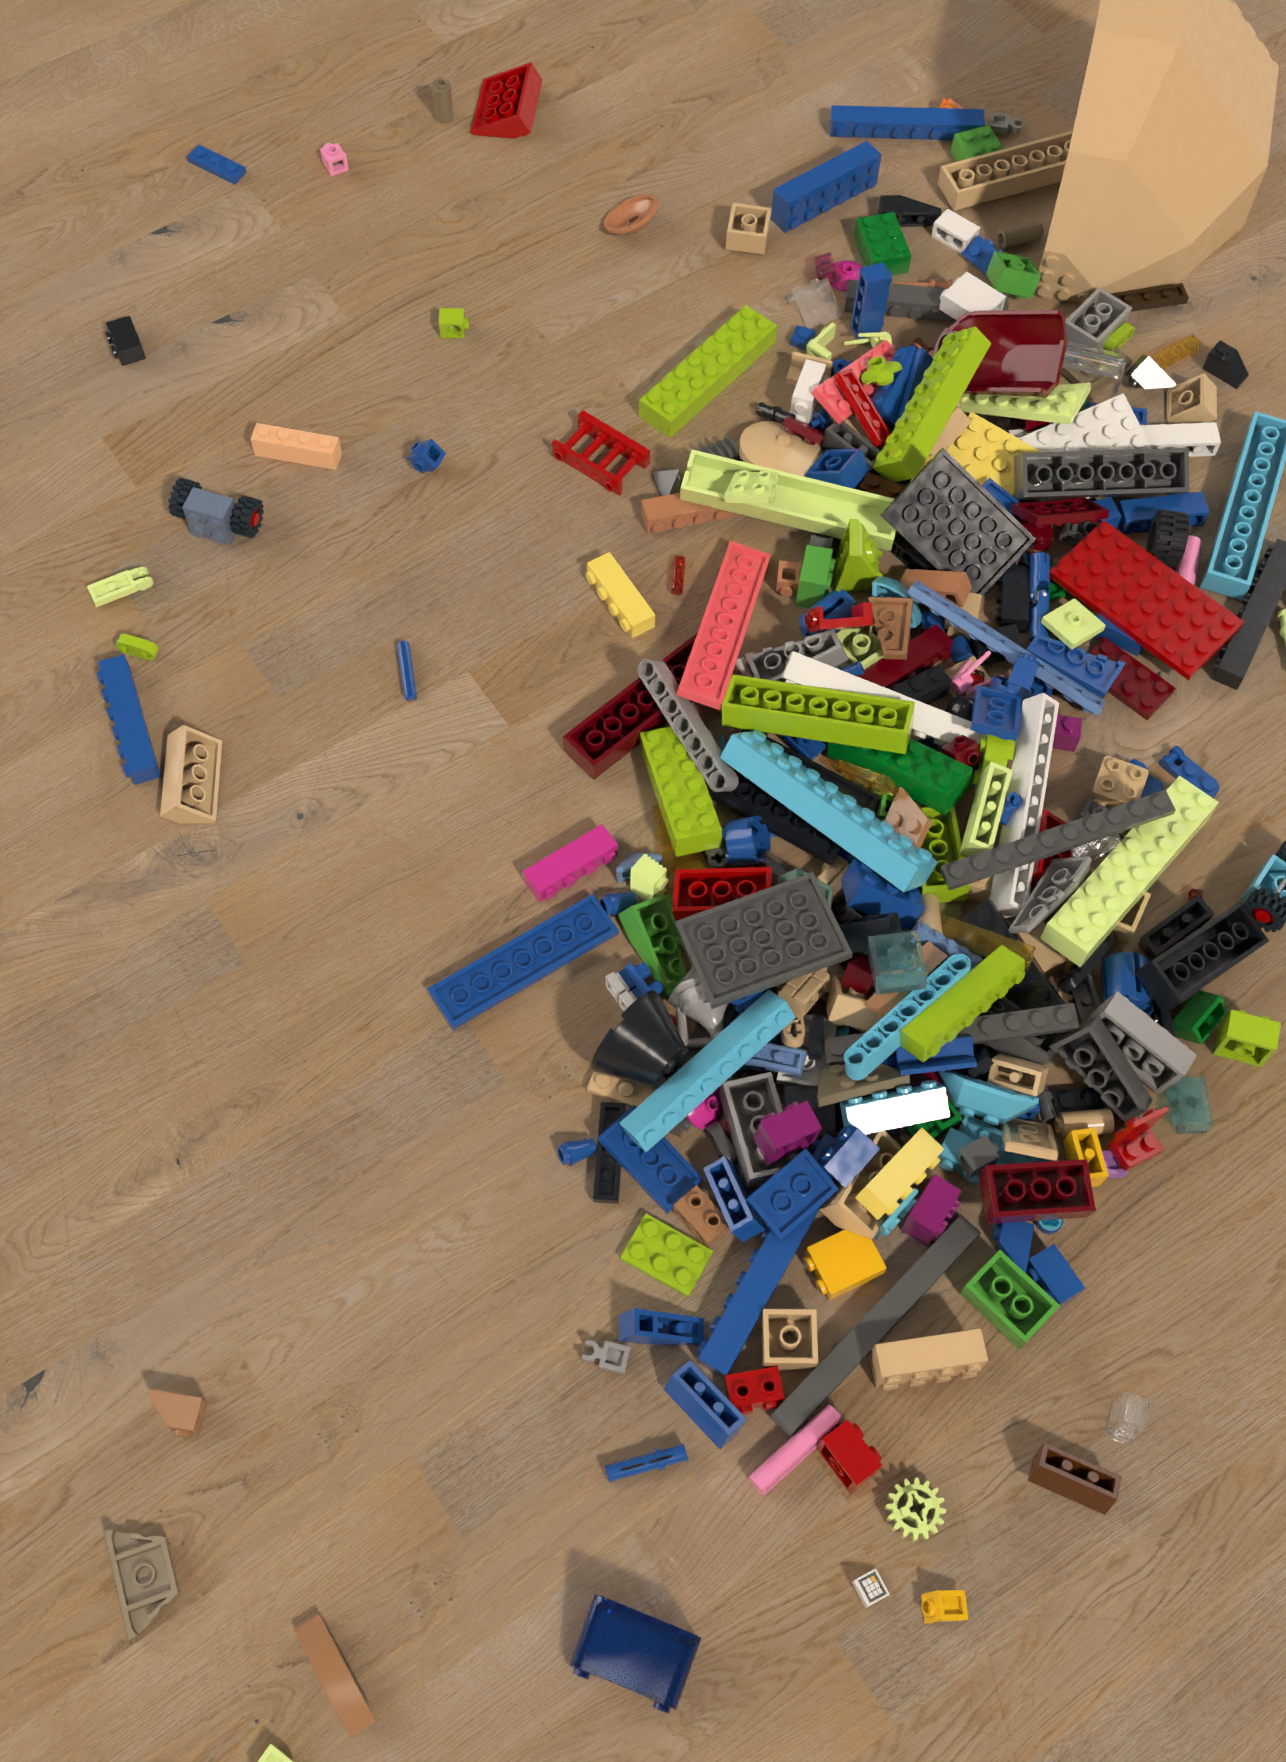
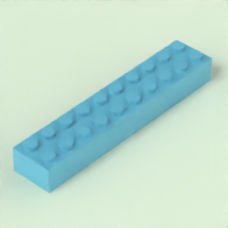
(1247, 508)
(829, 810)

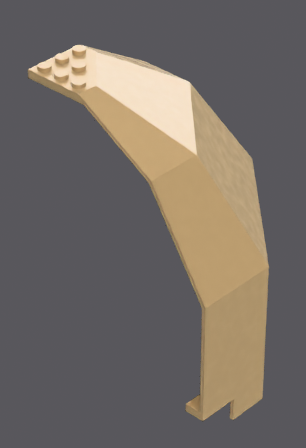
(1160, 147)

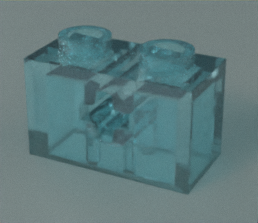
(1195, 1095)

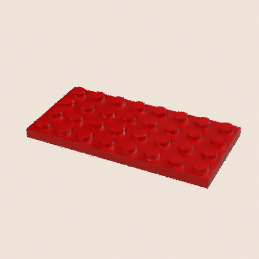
(1146, 599)

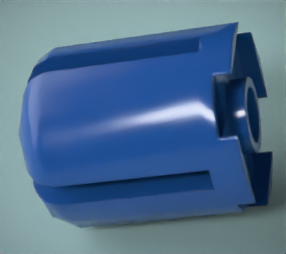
(834, 606)
(1119, 976)

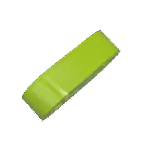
(1119, 337)
(137, 647)

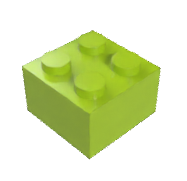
(1247, 1038)

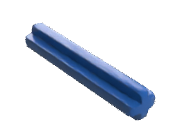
(406, 670)

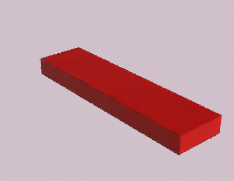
(862, 407)

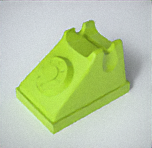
(856, 559)

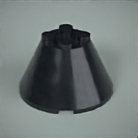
(643, 1046)

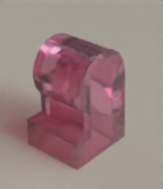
(825, 264)

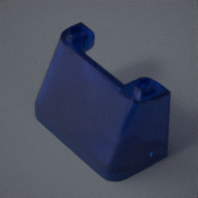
(635, 1652)

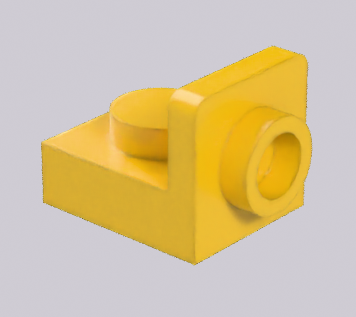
(944, 1606)

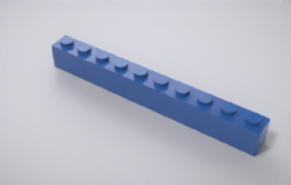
(754, 1290)

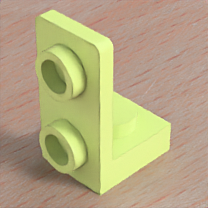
(816, 346)

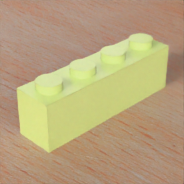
(986, 809)

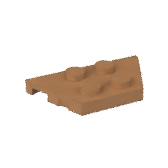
(908, 818)

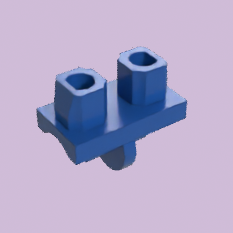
(806, 747)

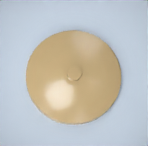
(774, 448)

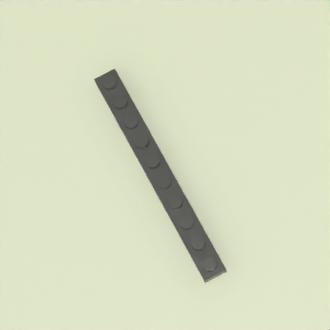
(1057, 840)
(986, 1028)

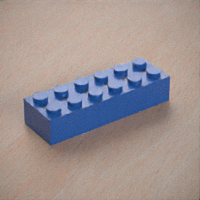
(825, 186)

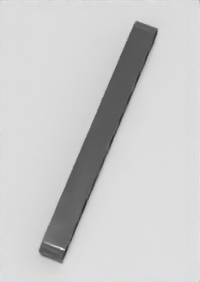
(874, 1326)

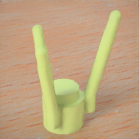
(876, 339)

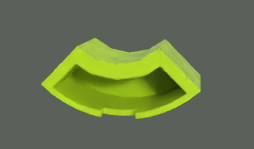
(993, 750)

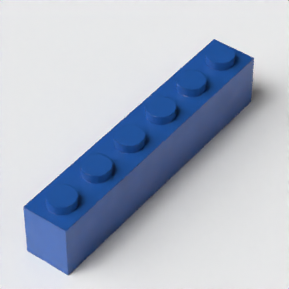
(129, 720)

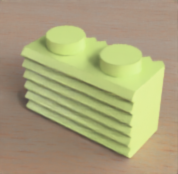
(648, 878)

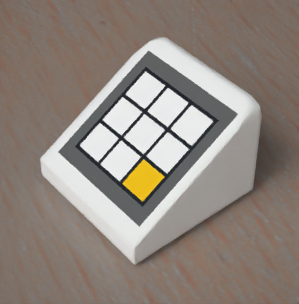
(870, 1588)

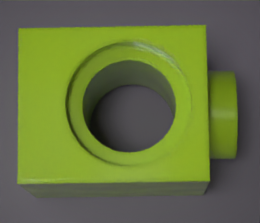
(453, 322)

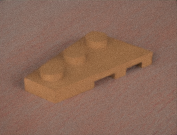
(893, 624)

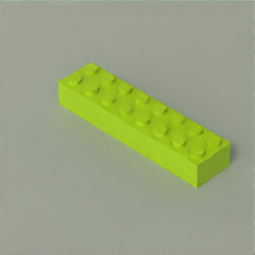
(707, 371)
(931, 405)
(818, 713)

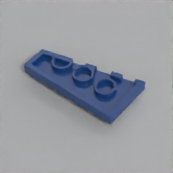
(1087, 670)

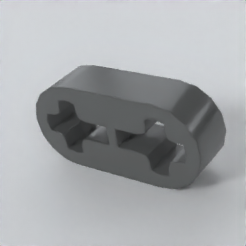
(721, 1142)

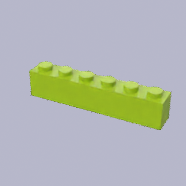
(962, 1003)

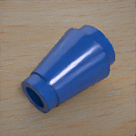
(617, 902)
(574, 1151)

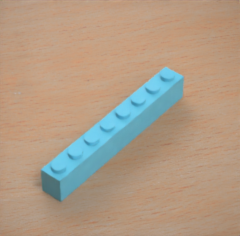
(707, 1070)

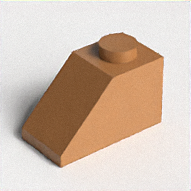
(179, 1412)

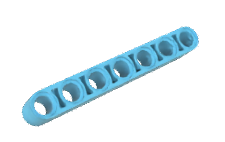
(886, 1032)

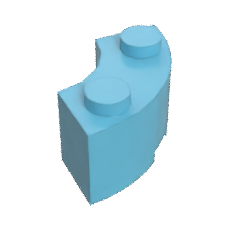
(893, 589)

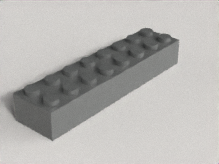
(1101, 473)

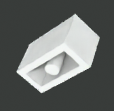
(954, 231)

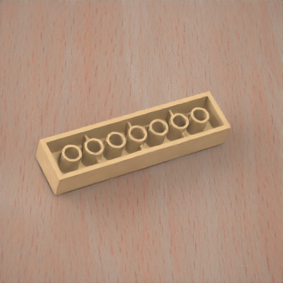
(1005, 171)

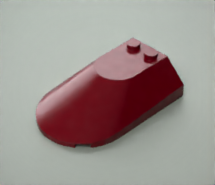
(1023, 351)

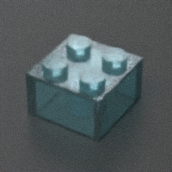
(897, 962)

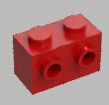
(755, 1389)

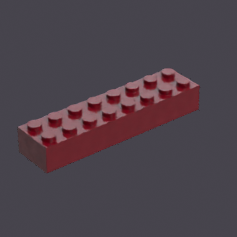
(617, 724)

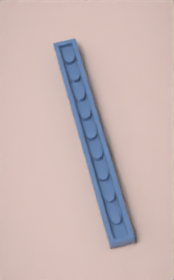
(998, 643)

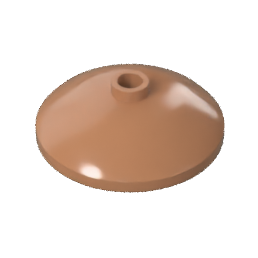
(632, 214)

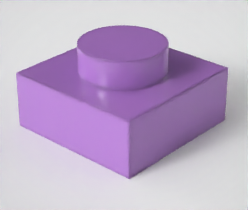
(1113, 1167)

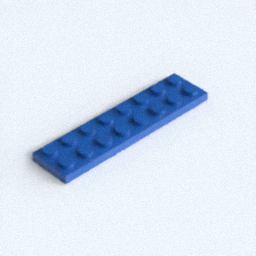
(522, 961)

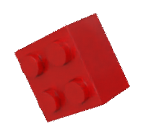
(849, 1455)

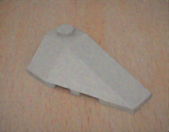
(1052, 891)

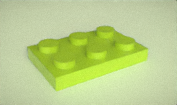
(666, 1255)

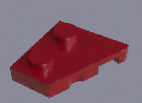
(796, 426)

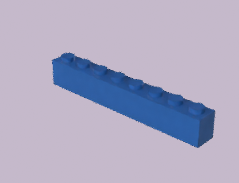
(902, 122)

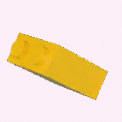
(843, 1263)

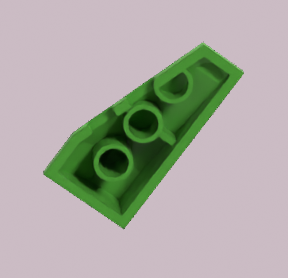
(656, 939)

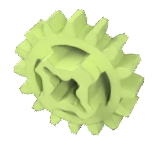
(904, 1513)

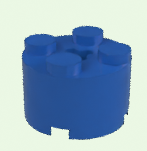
(746, 841)

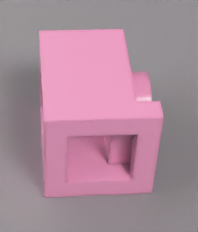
(332, 153)

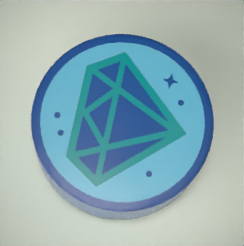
(1049, 1226)

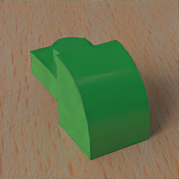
(938, 1127)

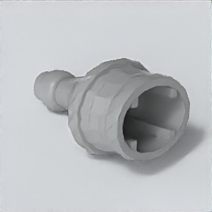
(697, 1007)

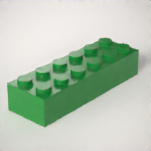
(922, 771)

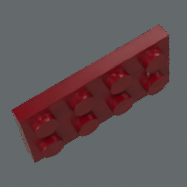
(1060, 511)
(1136, 684)

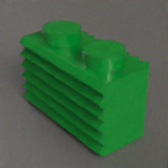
(1199, 1017)

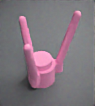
(962, 680)

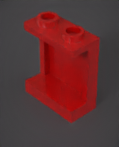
(861, 618)

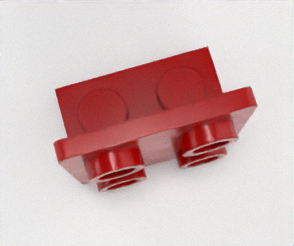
(1137, 1141)

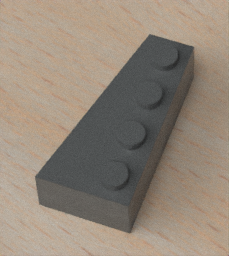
(1104, 1067)

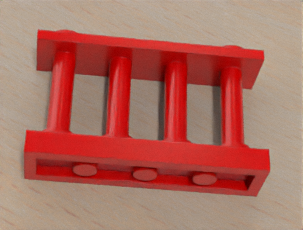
(606, 436)

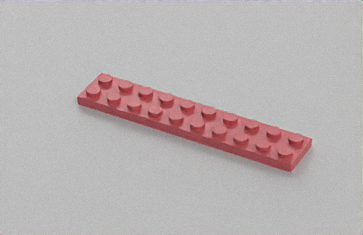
(724, 626)

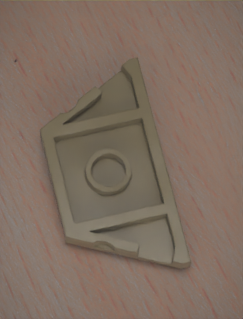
(838, 1087)
(142, 1577)

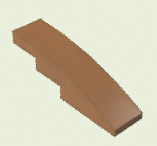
(883, 1003)
(335, 1675)

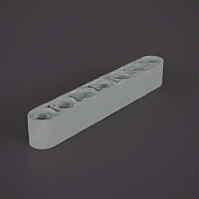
(696, 730)

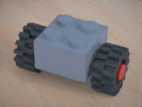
(214, 514)

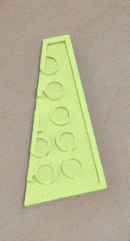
(1058, 407)

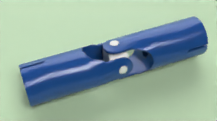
(1039, 599)

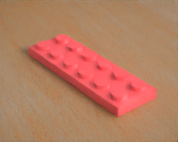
(830, 394)

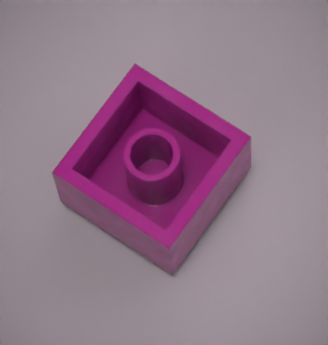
(787, 1131)
(935, 1205)

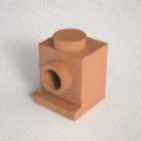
(788, 582)

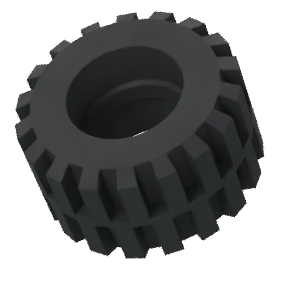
(1168, 536)

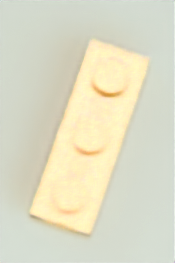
(866, 778)

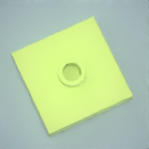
(1073, 623)

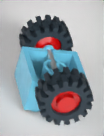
(1267, 893)

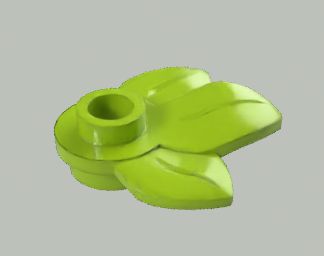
(880, 371)

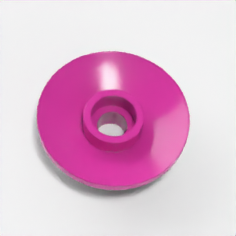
(845, 270)
(707, 1112)

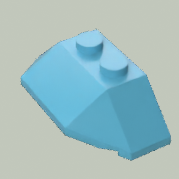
(984, 1098)

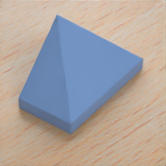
(623, 870)

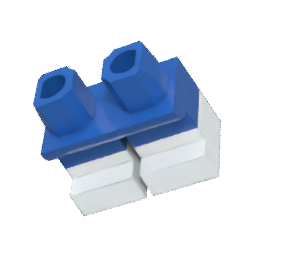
(630, 985)

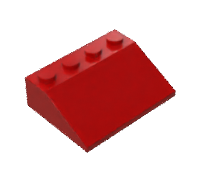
(508, 103)

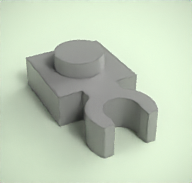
(1001, 123)
(612, 1356)

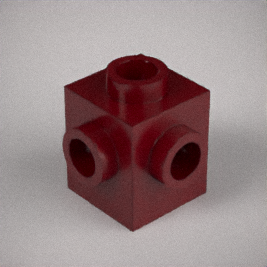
(963, 750)

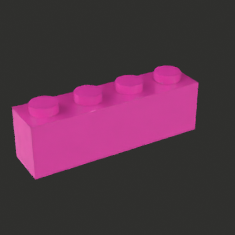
(570, 863)

